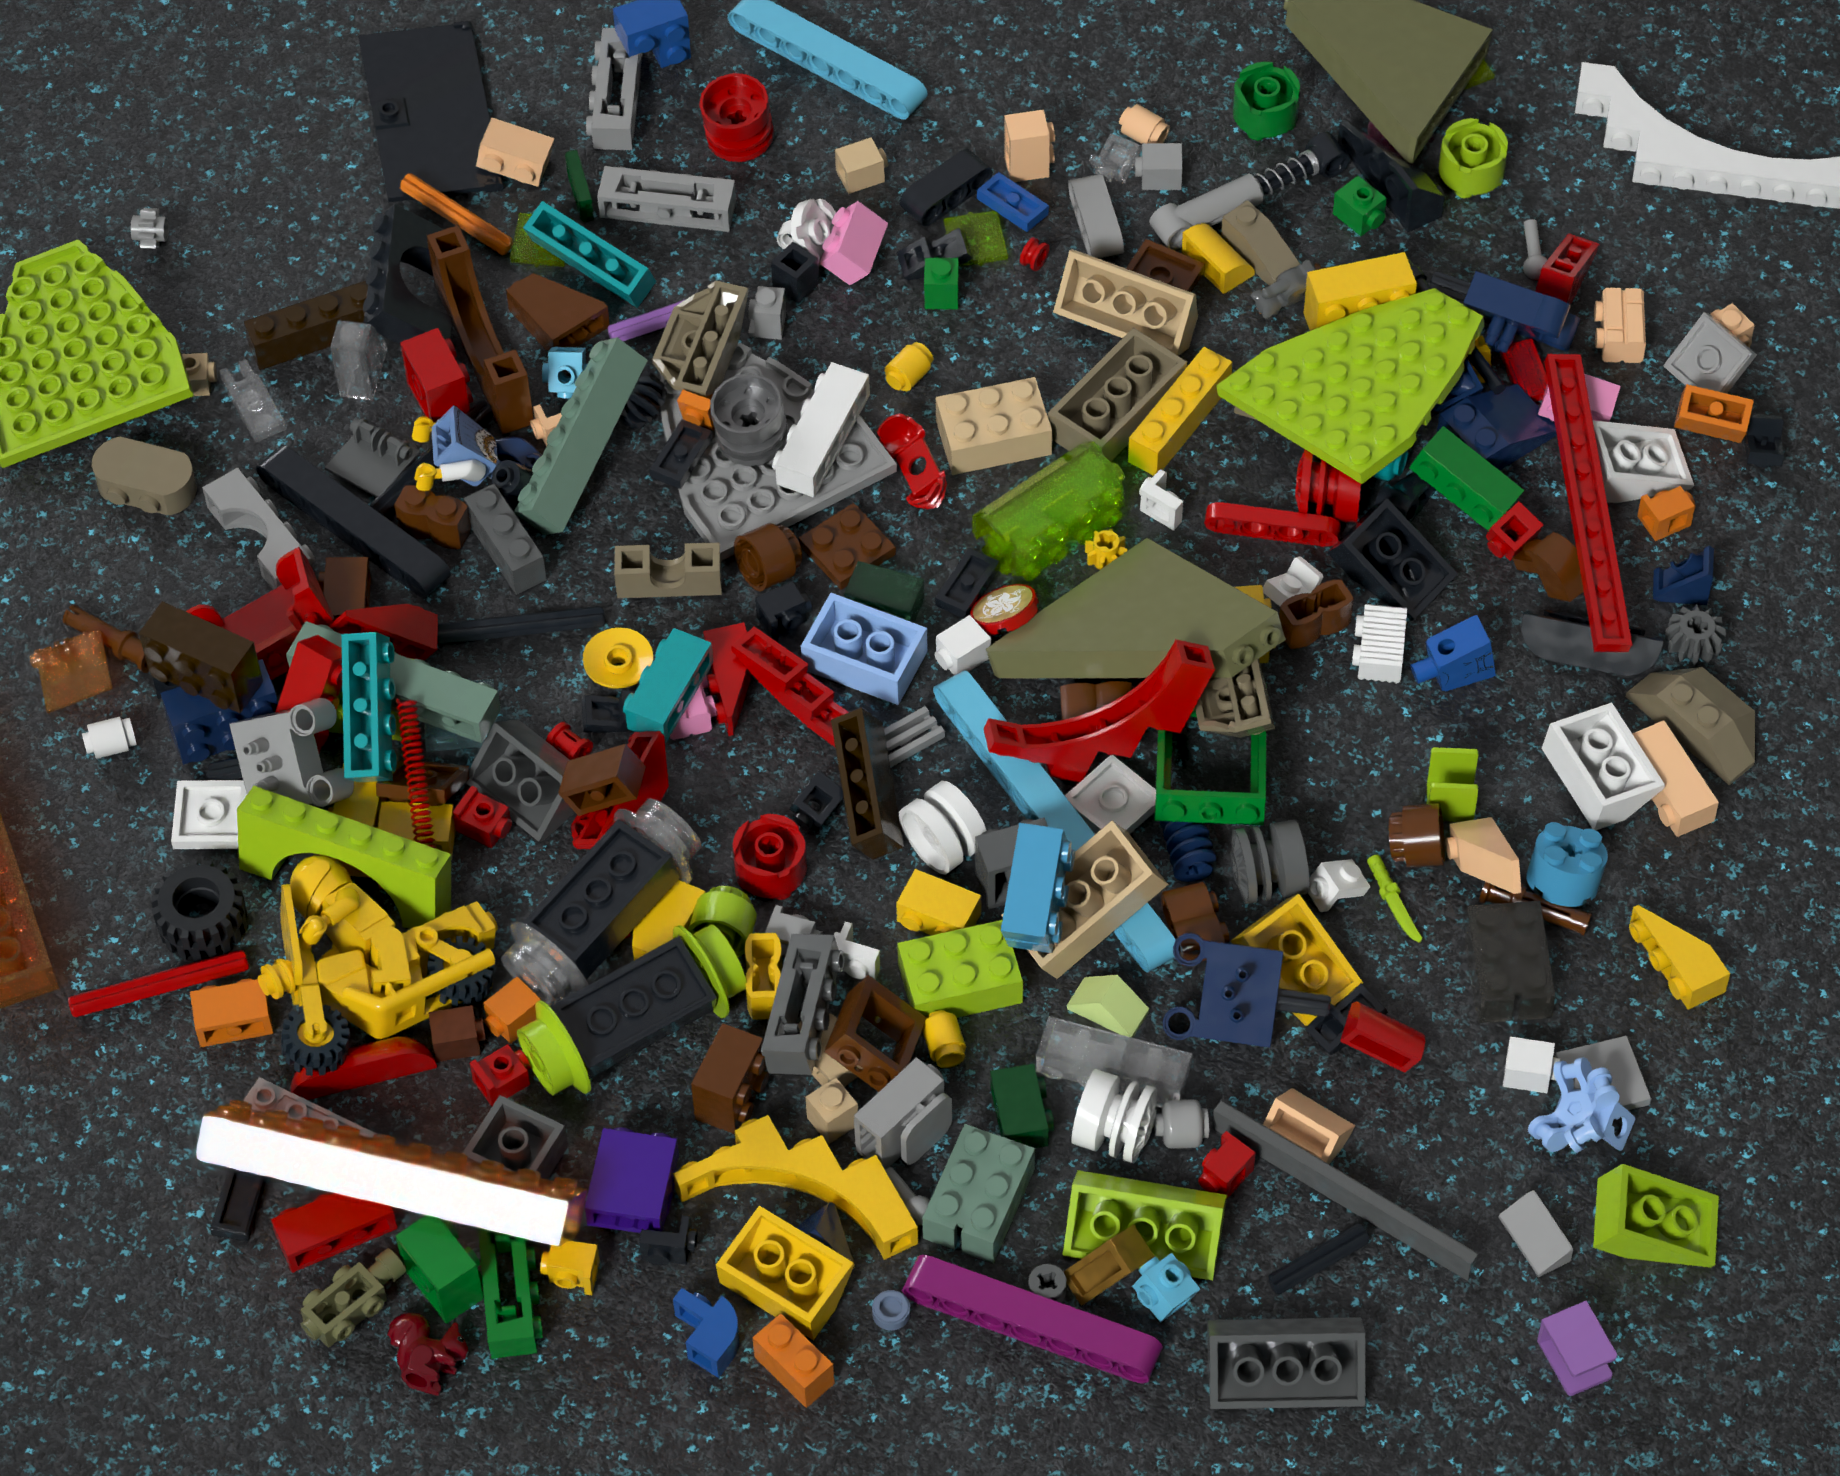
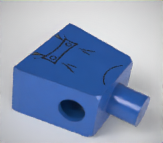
(1457, 656)

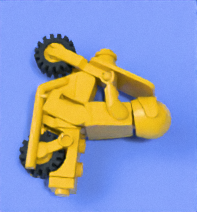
(372, 968)

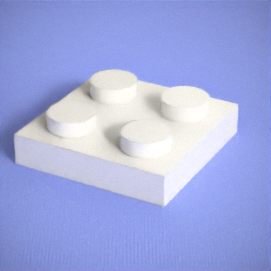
(1113, 794)
(207, 814)

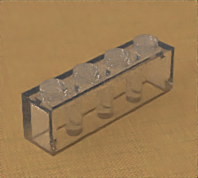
(1077, 1050)

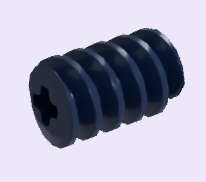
(1189, 850)

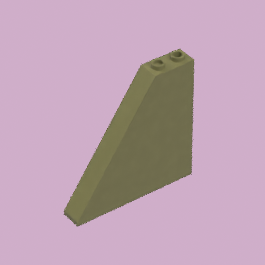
(1393, 60)
(1129, 618)

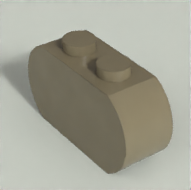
(144, 476)

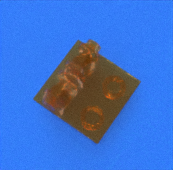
(72, 670)

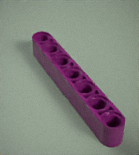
(1032, 1319)

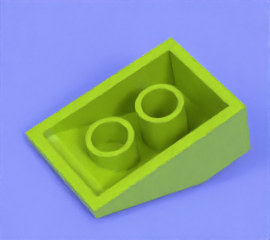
(1655, 1218)

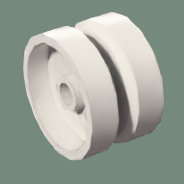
(942, 826)

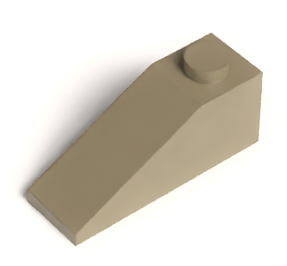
(1257, 242)

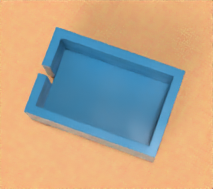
(1037, 888)

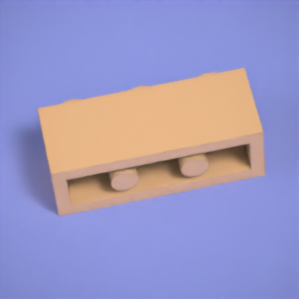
(1686, 798)

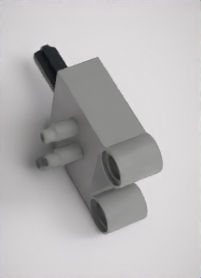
(282, 755)

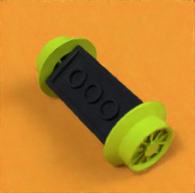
(631, 1008)

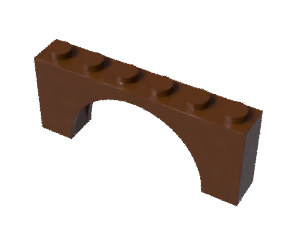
(498, 373)

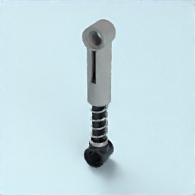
(1321, 156)

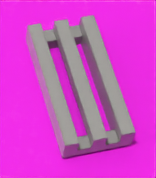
(906, 729)

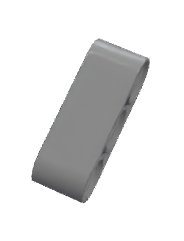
(1096, 216)

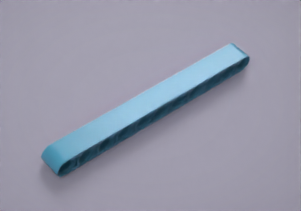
(1039, 797)

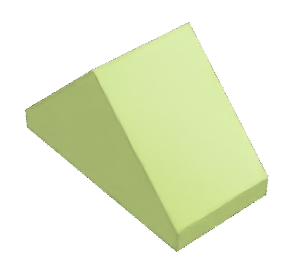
(1110, 1004)

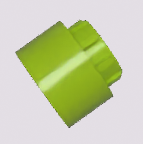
(728, 911)

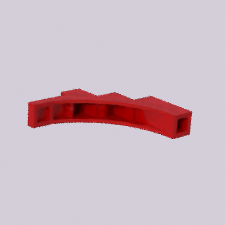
(1071, 745)

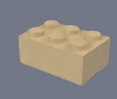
(993, 426)

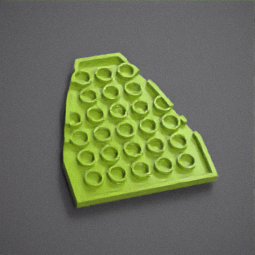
(79, 354)
(1360, 382)

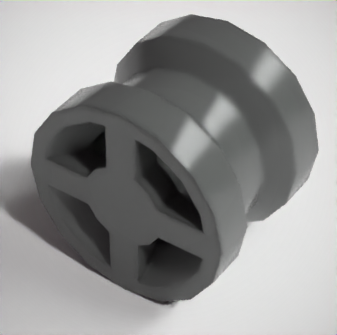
(1045, 1274)

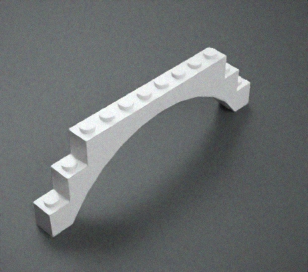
(1682, 160)

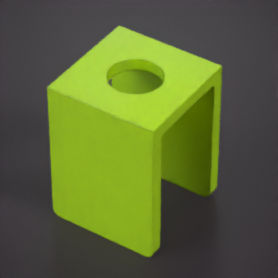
(1452, 782)

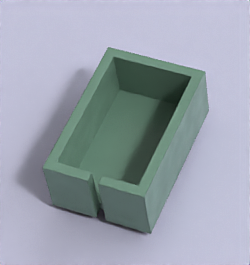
(979, 1193)

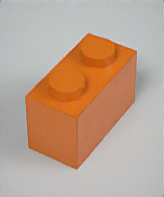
(1713, 413)
(230, 1012)
(793, 1360)

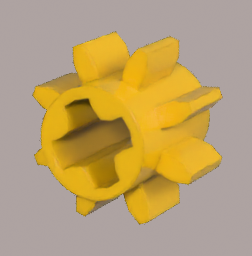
(1104, 548)

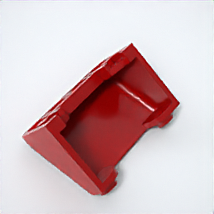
(278, 615)

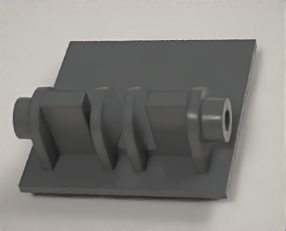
(372, 458)

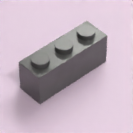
(505, 539)

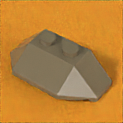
(702, 338)
(1236, 704)
(1702, 717)

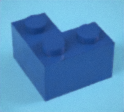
(654, 27)

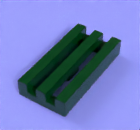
(579, 186)

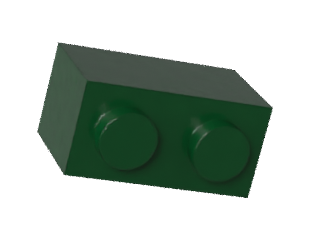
(1019, 1105)

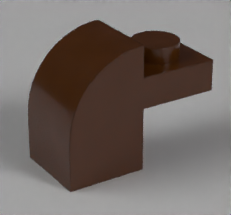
(1555, 563)

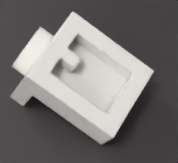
(1159, 503)
(1299, 579)

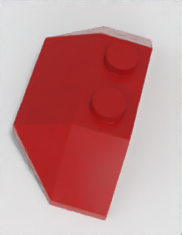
(650, 749)

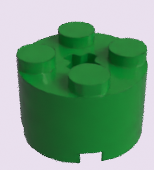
(1266, 100)

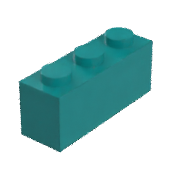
(668, 683)

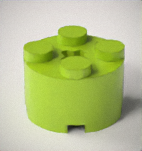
(1473, 157)

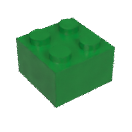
(441, 1266)

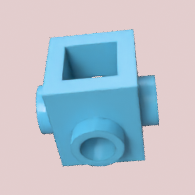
(561, 359)
(1165, 1286)

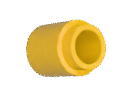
(908, 366)
(944, 1039)

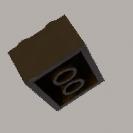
(201, 657)

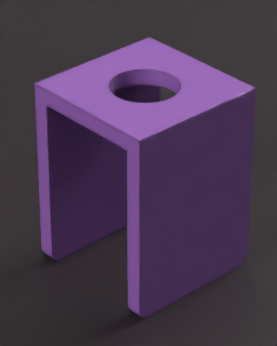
(1577, 1348)

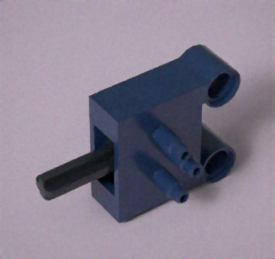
(1512, 310)
(1241, 994)

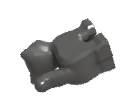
(1285, 292)

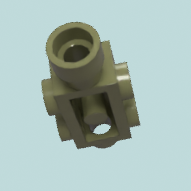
(338, 1303)

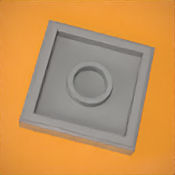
(1710, 356)
(1620, 1061)

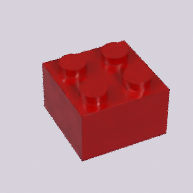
(435, 374)

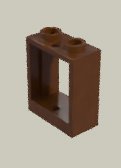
(886, 1013)

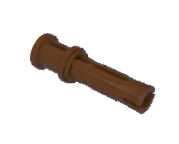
(123, 643)
(1560, 915)

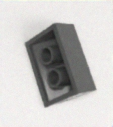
(524, 775)

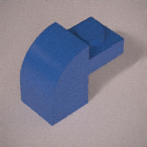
(715, 1333)

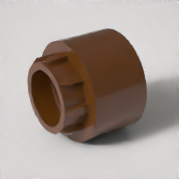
(767, 555)
(1418, 835)

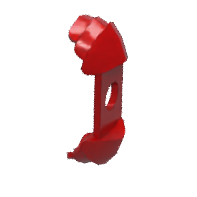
(906, 443)

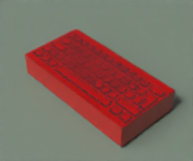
(1526, 368)

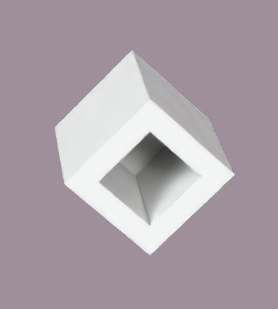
(962, 646)
(1529, 1065)

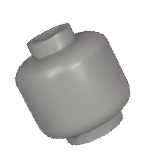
(1182, 1124)

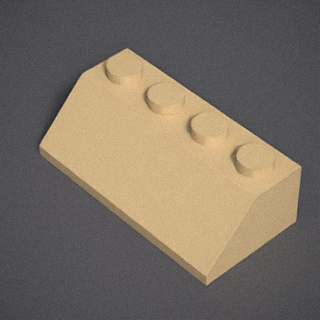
(1122, 299)

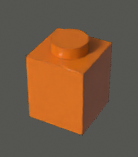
(510, 1009)

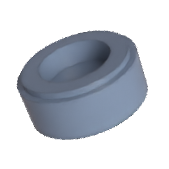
(891, 1310)

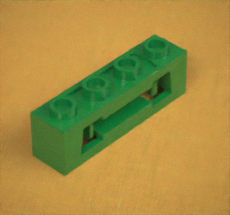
(513, 1335)

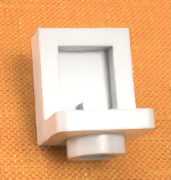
(1336, 881)
(858, 959)

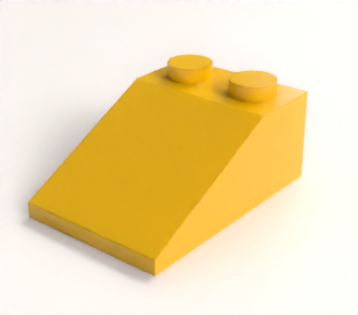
(1309, 954)

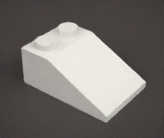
(1639, 460)

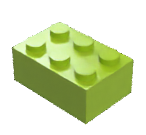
(960, 971)

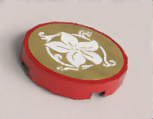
(1005, 608)

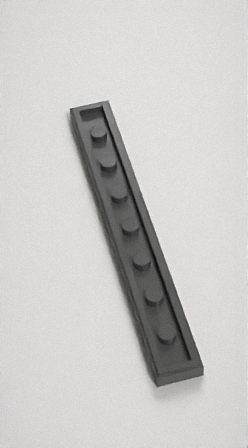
(1346, 1191)

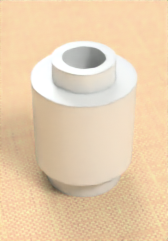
(109, 737)

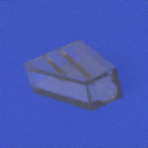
(357, 359)

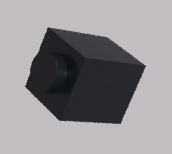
(795, 271)

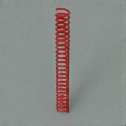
(416, 771)

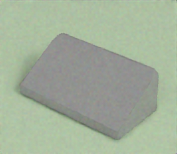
(1536, 1234)

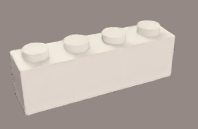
(821, 429)

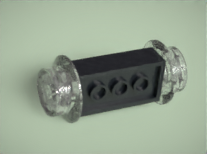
(601, 900)

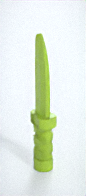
(1390, 892)

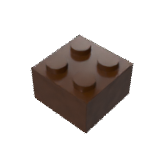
(729, 1079)

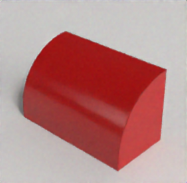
(1382, 1037)

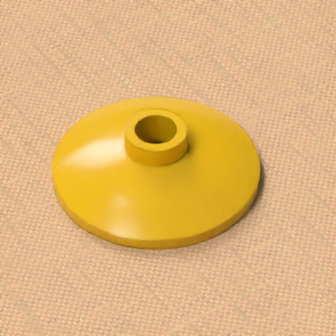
(614, 647)

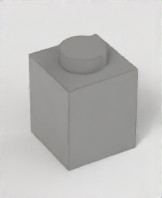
(1160, 166)

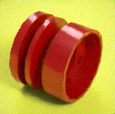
(736, 117)
(1326, 485)

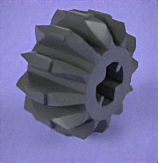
(1695, 634)

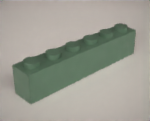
(580, 436)
(441, 696)

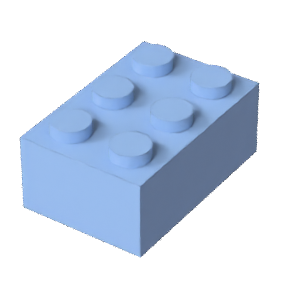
(864, 648)

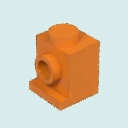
(1666, 512)

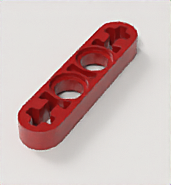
(1272, 524)

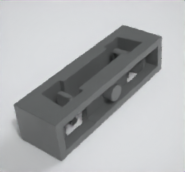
(784, 1046)

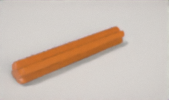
(456, 214)

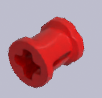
(568, 742)

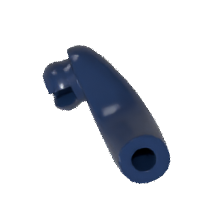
(517, 449)

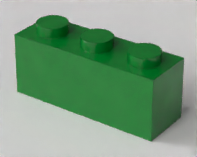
(1466, 478)

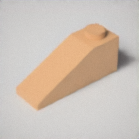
(1484, 853)

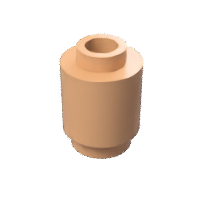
(1143, 125)

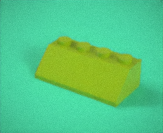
(1165, 1215)

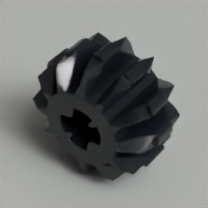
(644, 401)

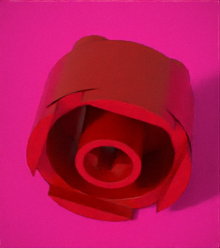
(770, 856)

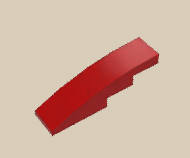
(789, 682)

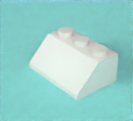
(1601, 765)

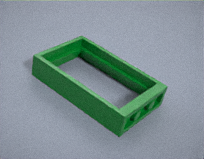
(1210, 805)

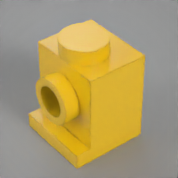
(572, 1265)

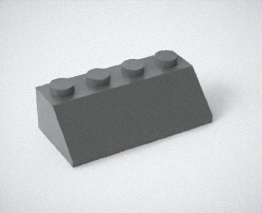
(1286, 1363)

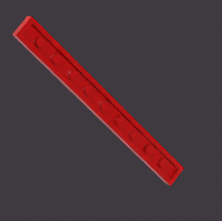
(1588, 503)

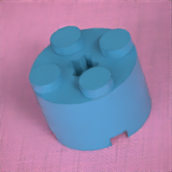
(1567, 864)

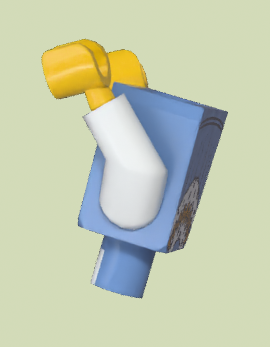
(459, 450)

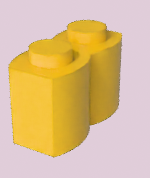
(763, 972)

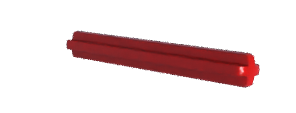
(158, 983)

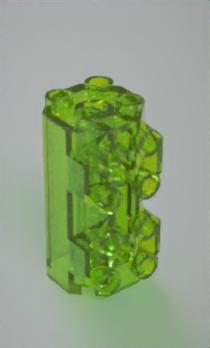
(1056, 505)

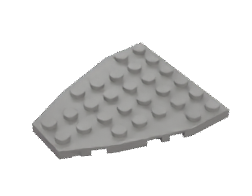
(735, 498)

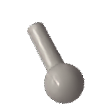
(1535, 260)
(915, 1204)

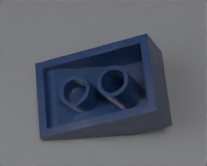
(1499, 425)

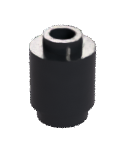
(511, 477)

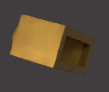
(1107, 1264)

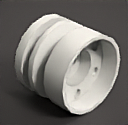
(1114, 1116)

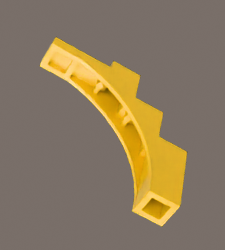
(810, 1167)

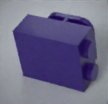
(632, 1181)

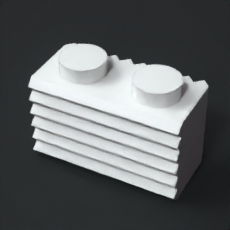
(1381, 643)

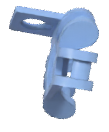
(1584, 1111)

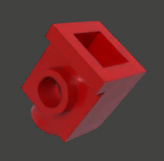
(1518, 523)
(482, 818)
(501, 1073)
(1227, 1166)

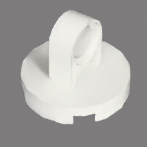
(808, 226)

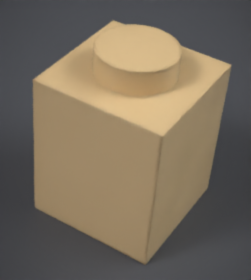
(860, 165)
(831, 1110)

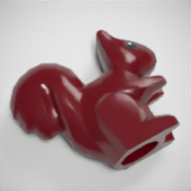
(424, 1357)

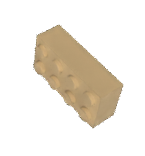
(1105, 889)

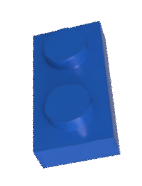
(1012, 202)

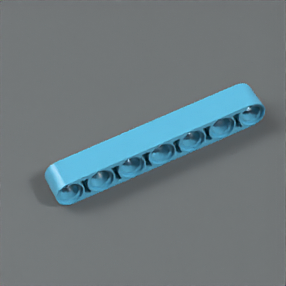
(828, 56)

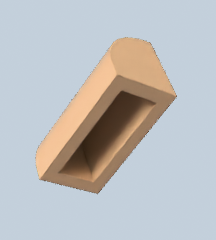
(1308, 1125)

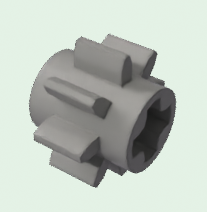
(149, 228)

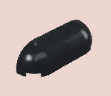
(1569, 641)

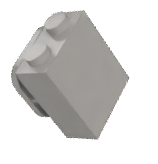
(904, 1116)

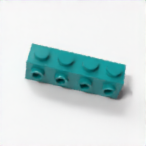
(367, 707)

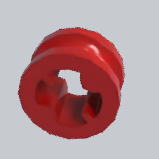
(1034, 254)

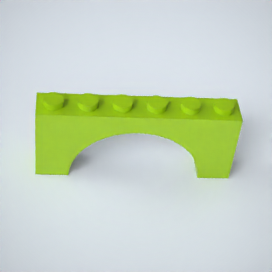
(408, 871)

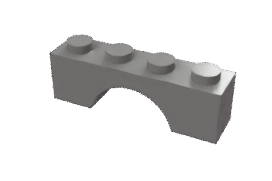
(238, 504)

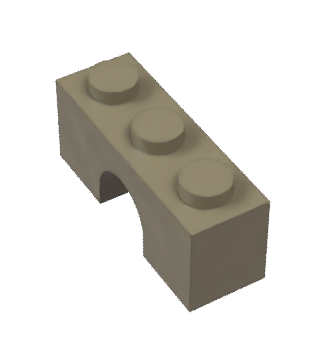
(643, 575)

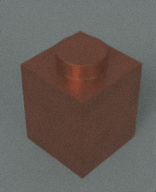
(456, 1033)

